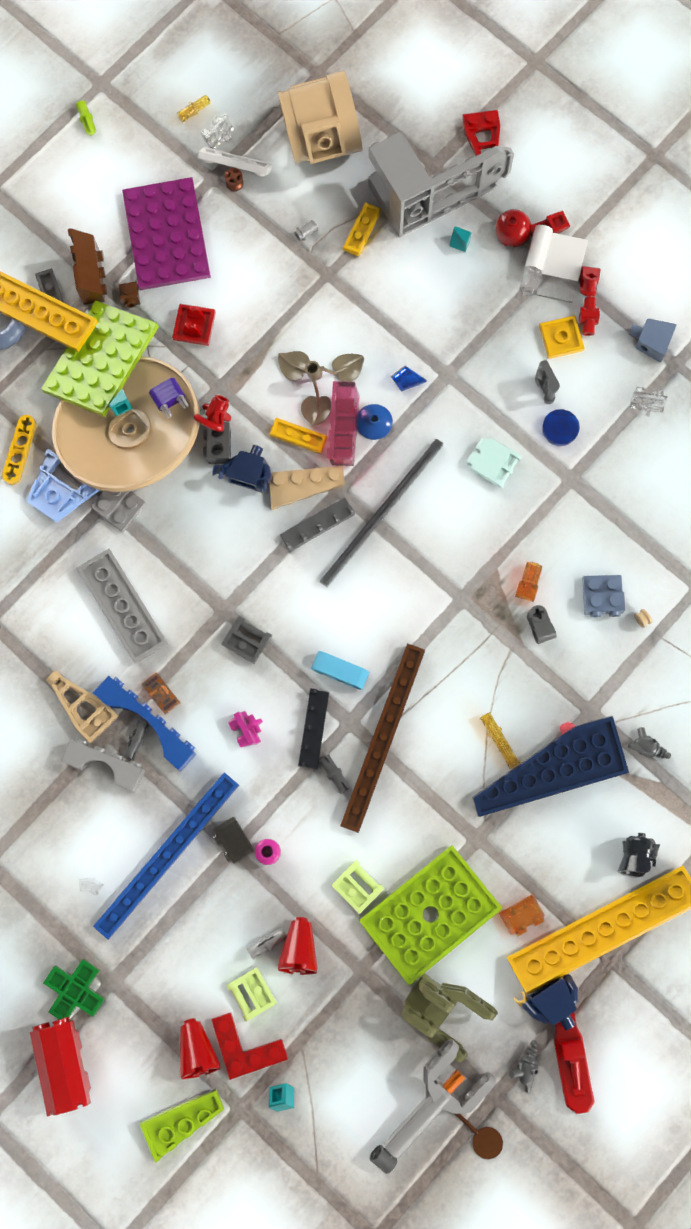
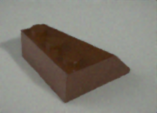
(88, 267)

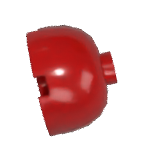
(513, 228)

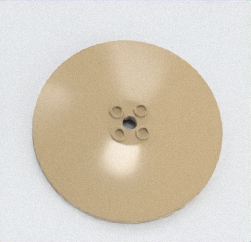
(111, 460)

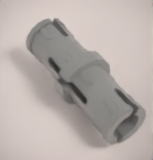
(266, 943)

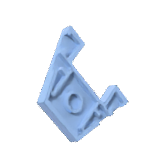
(54, 496)

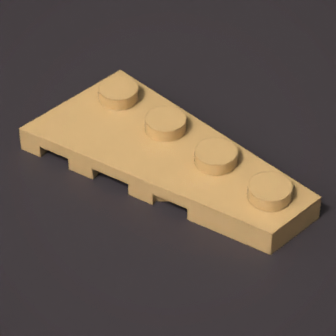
(299, 484)

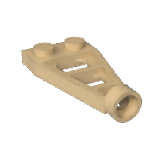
(97, 722)

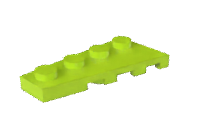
(174, 1125)

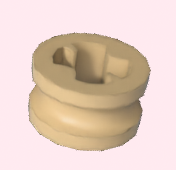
(643, 618)

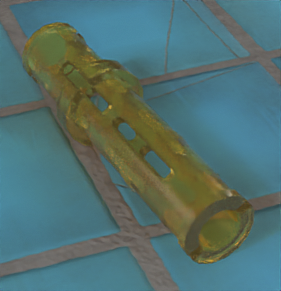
(499, 740)

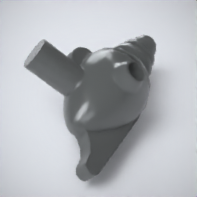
(648, 746)
(527, 1067)

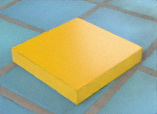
(561, 337)

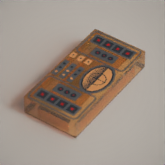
(161, 693)

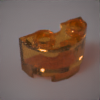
(522, 915)

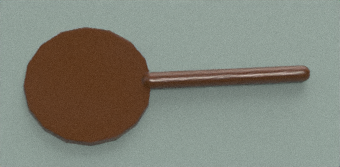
(486, 1141)

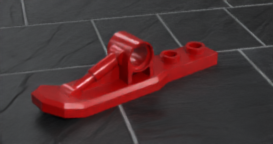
(573, 1068)

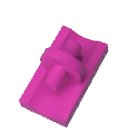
(248, 726)

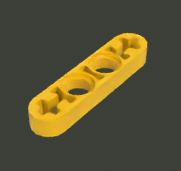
(17, 449)

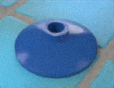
(377, 429)

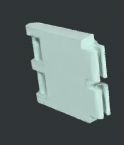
(492, 461)

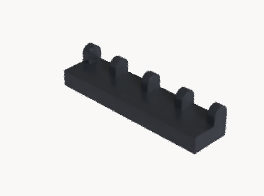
(313, 729)

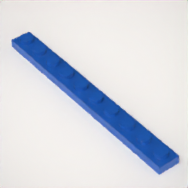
(166, 856)

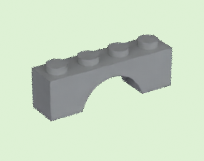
(80, 756)

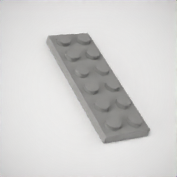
(122, 606)

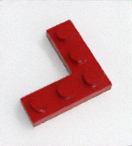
(241, 1062)

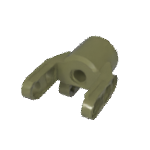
(431, 1003)

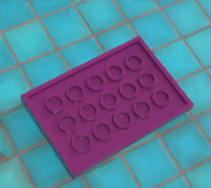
(166, 233)

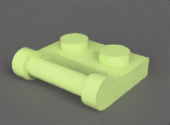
(352, 891)
(257, 991)

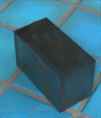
(233, 840)

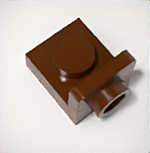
(129, 294)

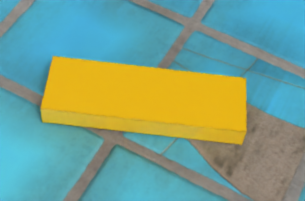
(361, 229)
(298, 436)

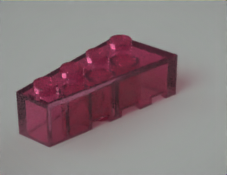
(343, 423)

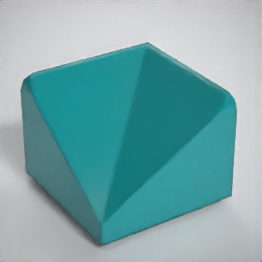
(460, 239)
(120, 403)
(281, 1097)

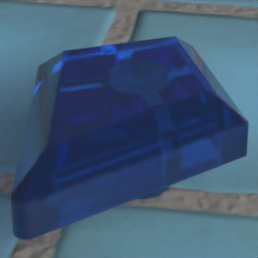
(407, 378)

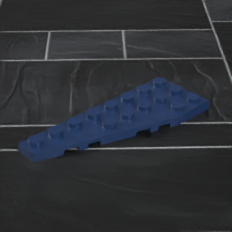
(571, 761)

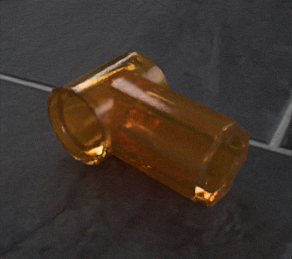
(528, 586)

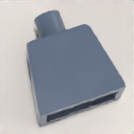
(653, 337)

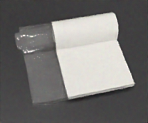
(553, 265)

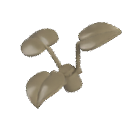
(297, 363)

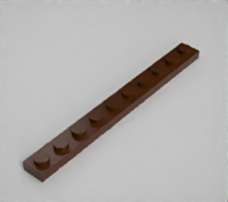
(382, 738)

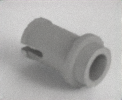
(306, 230)

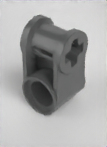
(541, 627)

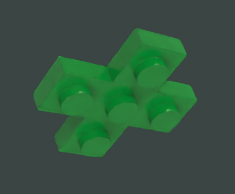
(74, 990)

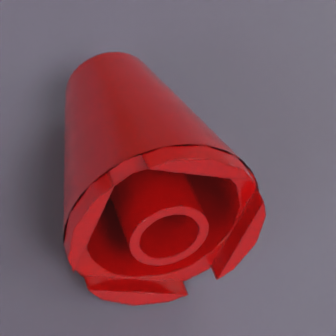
(299, 949)
(196, 1051)

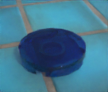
(560, 427)

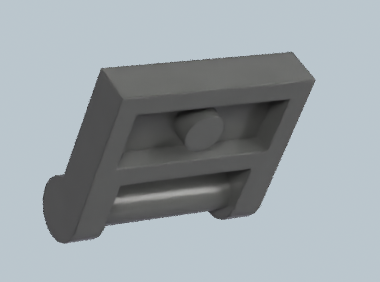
(547, 381)
(243, 645)

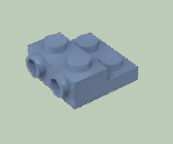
(603, 595)

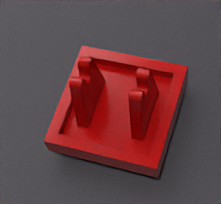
(194, 324)

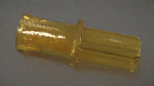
(193, 108)

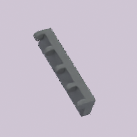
(317, 524)

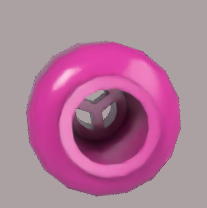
(261, 848)

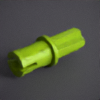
(85, 117)

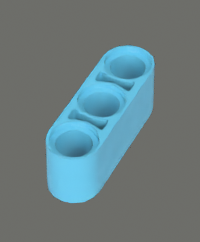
(340, 670)

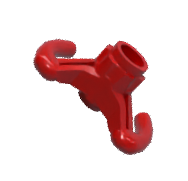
(216, 414)

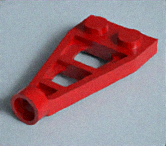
(479, 123)

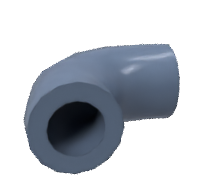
(11, 334)

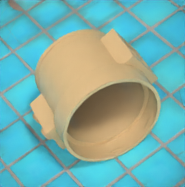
(321, 119)

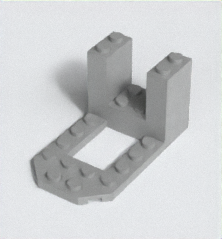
(408, 192)

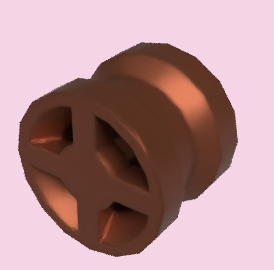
(235, 175)

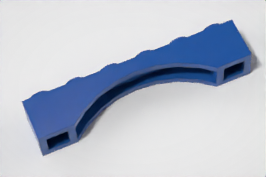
(174, 750)

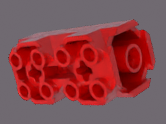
(60, 1066)

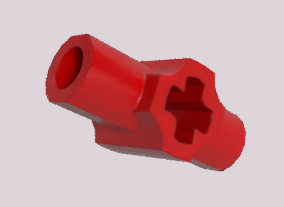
(589, 316)

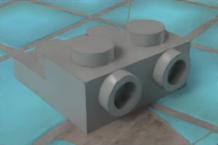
(118, 507)

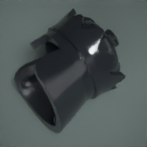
(637, 855)

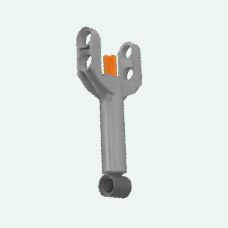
(437, 1099)

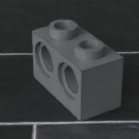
(222, 442)

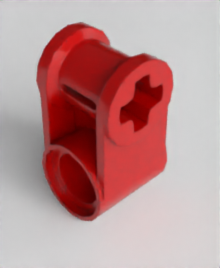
(589, 280)

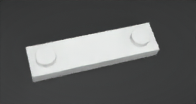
(211, 155)

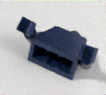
(246, 470)

